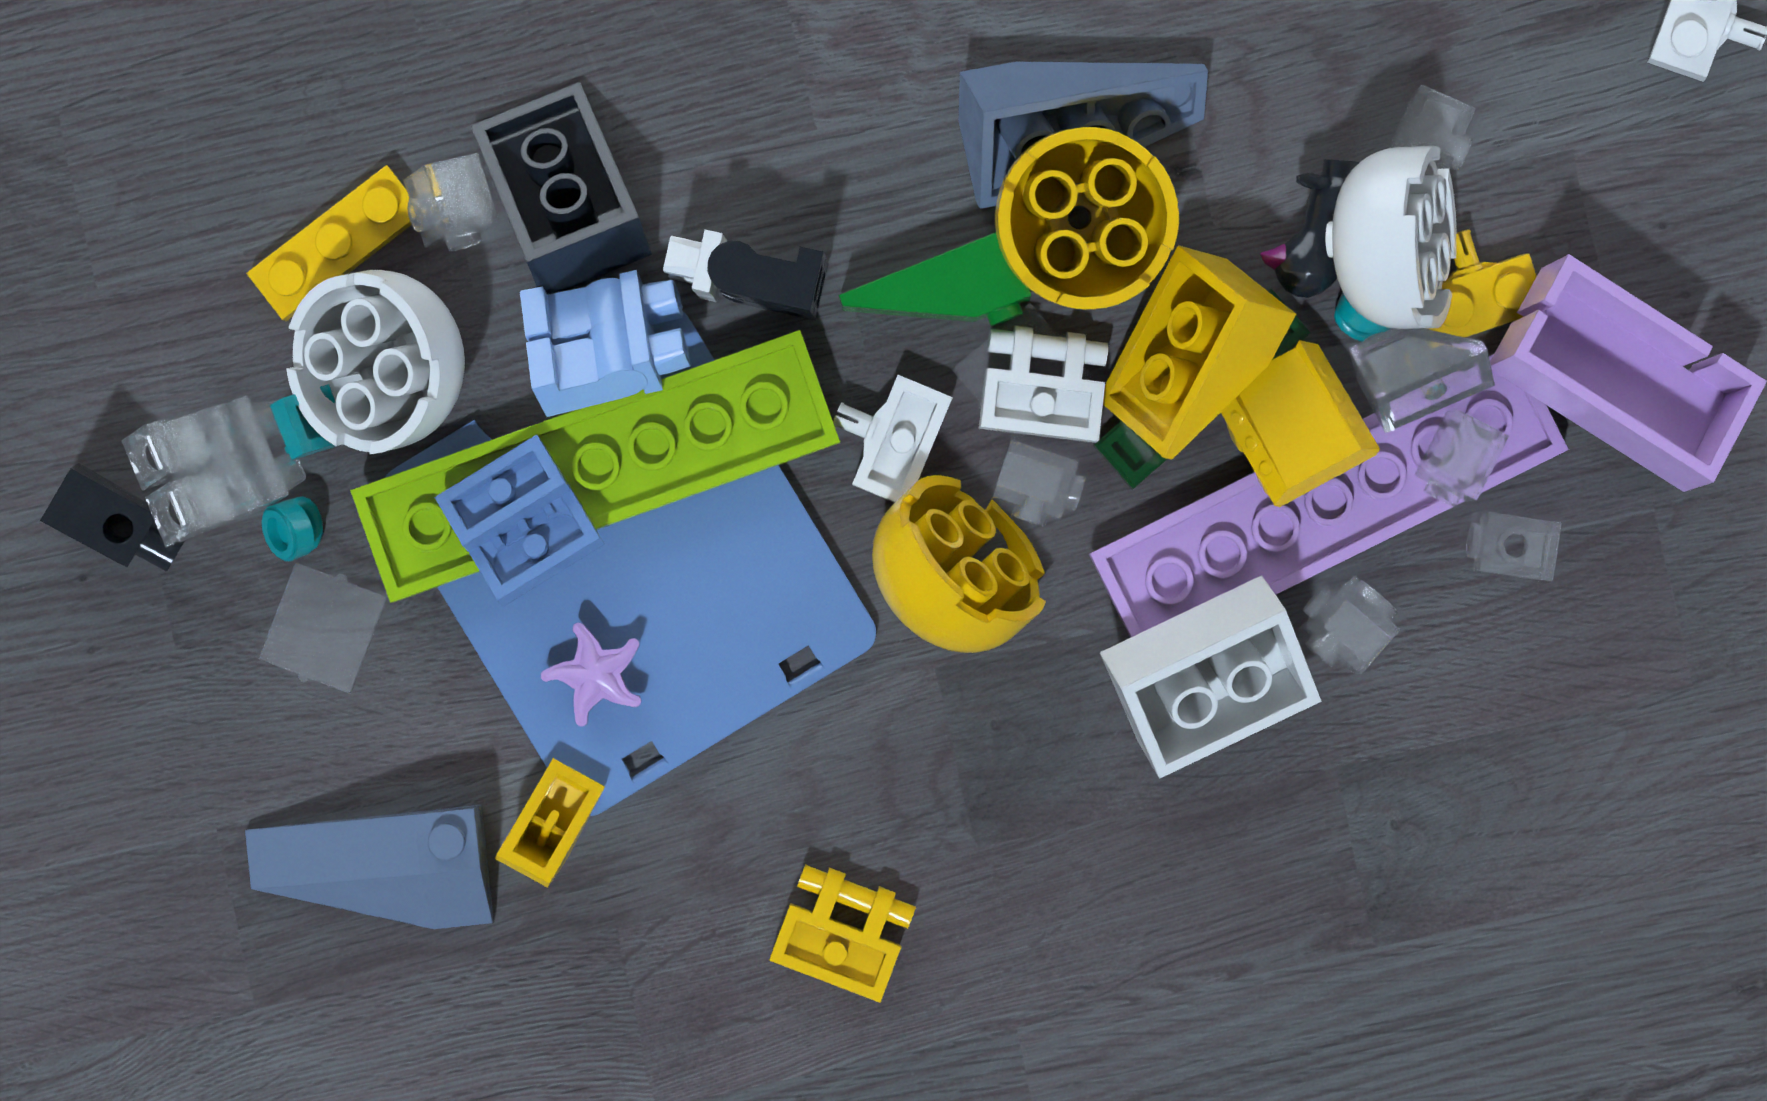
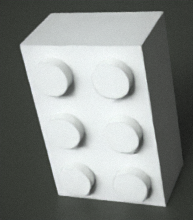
(1211, 676)

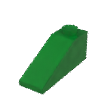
(953, 286)

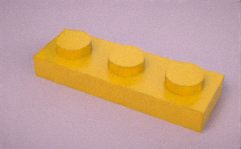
(334, 242)

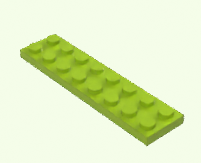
(616, 456)

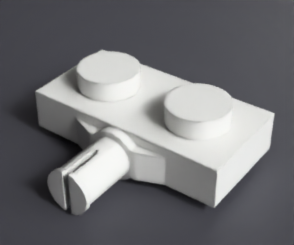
(1695, 32)
(896, 437)

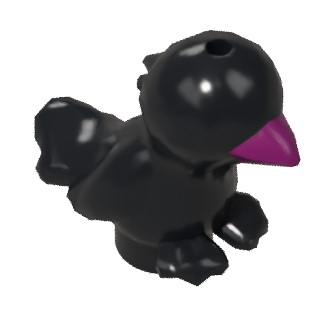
(1303, 261)

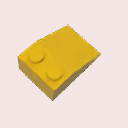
(1194, 349)

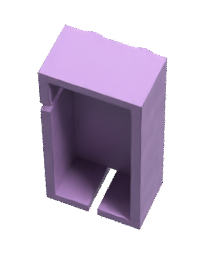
(1622, 374)

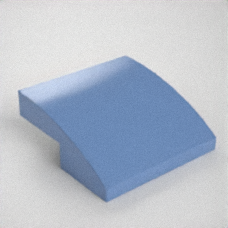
(519, 520)

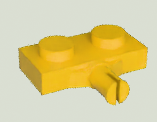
(1484, 292)

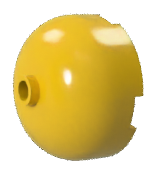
(1128, 225)
(936, 585)

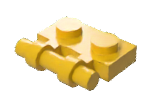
(837, 951)

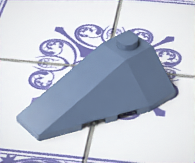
(1022, 102)
(392, 866)

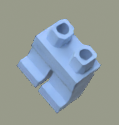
(601, 341)

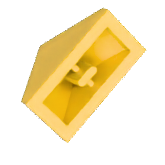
(550, 823)

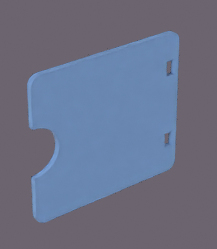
(708, 591)

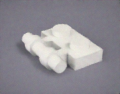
(1039, 402)

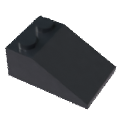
(561, 189)

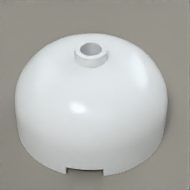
(1395, 237)
(383, 352)

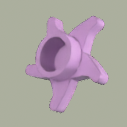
(595, 674)

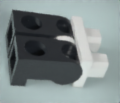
(747, 276)

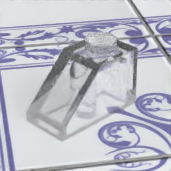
(1418, 372)

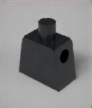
(83, 513)

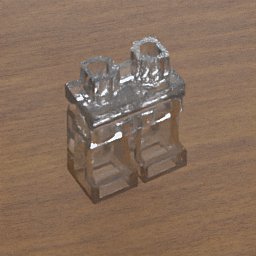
(234, 464)

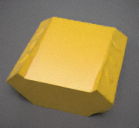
(1298, 425)

